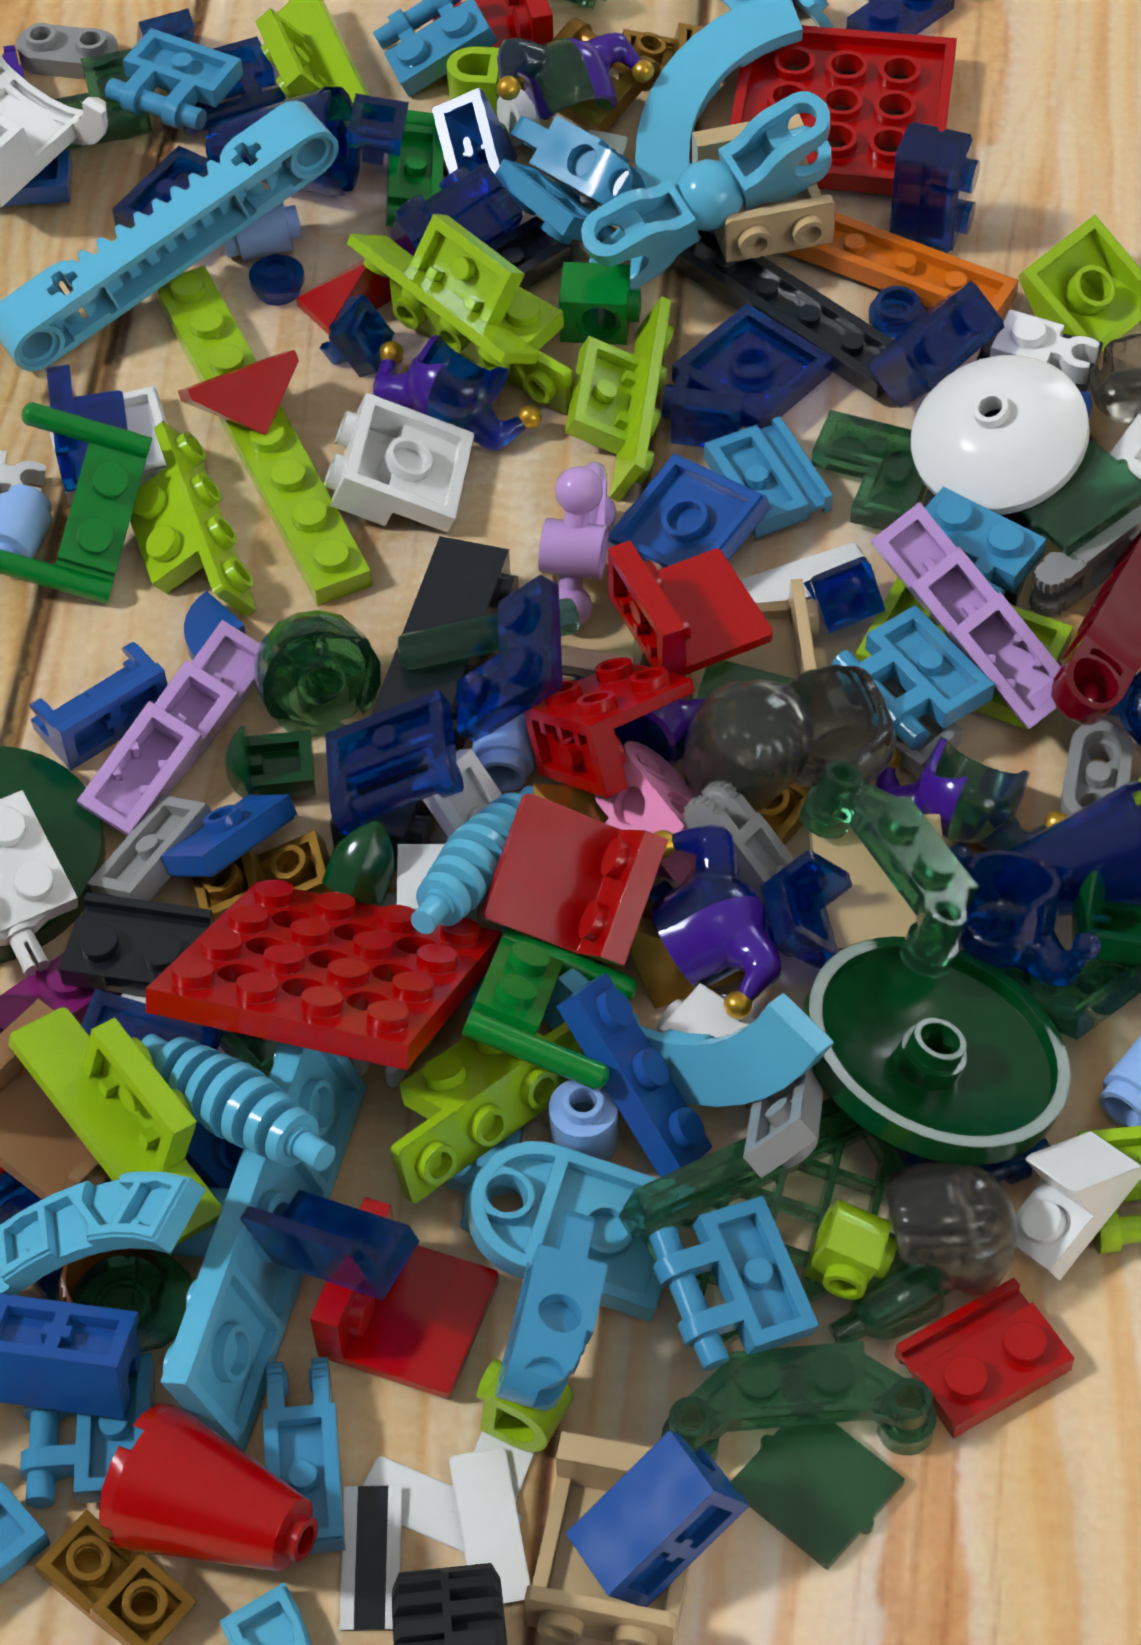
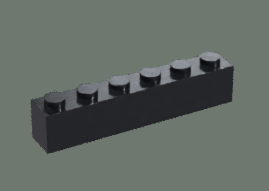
(459, 585)

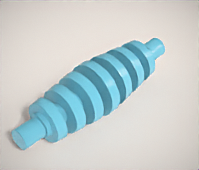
(465, 865)
(240, 1103)

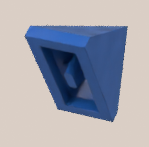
(471, 133)

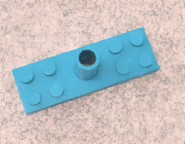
(240, 1296)

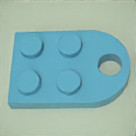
(549, 1183)

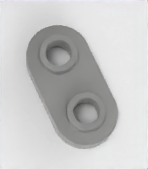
(58, 49)
(1089, 779)

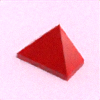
(326, 300)
(247, 393)

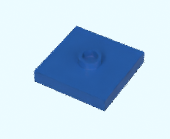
(688, 514)

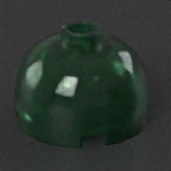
(316, 671)

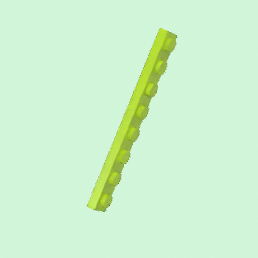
(274, 461)

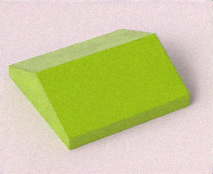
(1086, 284)

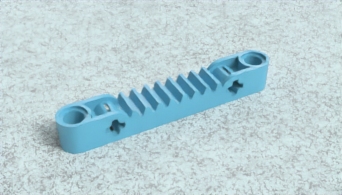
(283, 148)

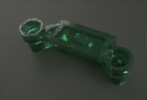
(908, 854)
(806, 1389)

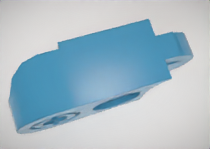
(578, 160)
(552, 1317)

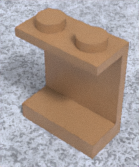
(34, 1136)

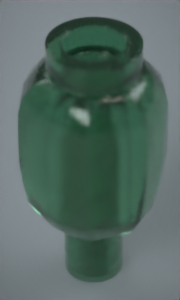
(894, 1304)

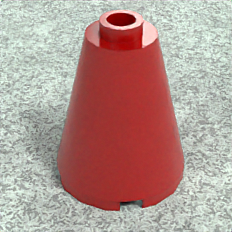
(201, 1498)

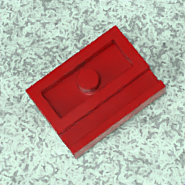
(985, 1357)

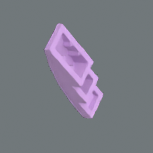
(971, 612)
(173, 730)

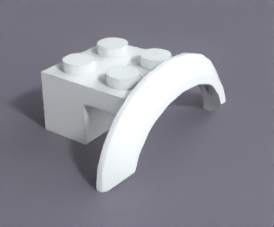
(39, 129)

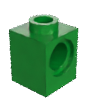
(597, 302)

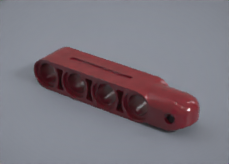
(1105, 647)

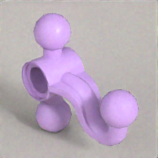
(579, 541)

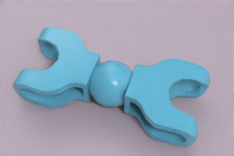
(750, 171)

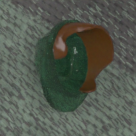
(132, 1281)

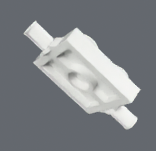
(30, 882)

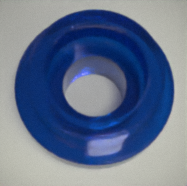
(277, 279)
(894, 310)

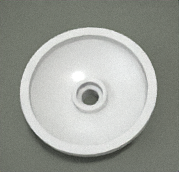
(1004, 458)

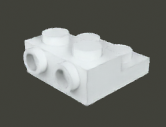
(398, 465)

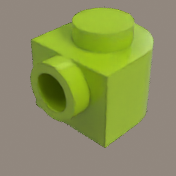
(474, 69)
(850, 1250)
(515, 1423)

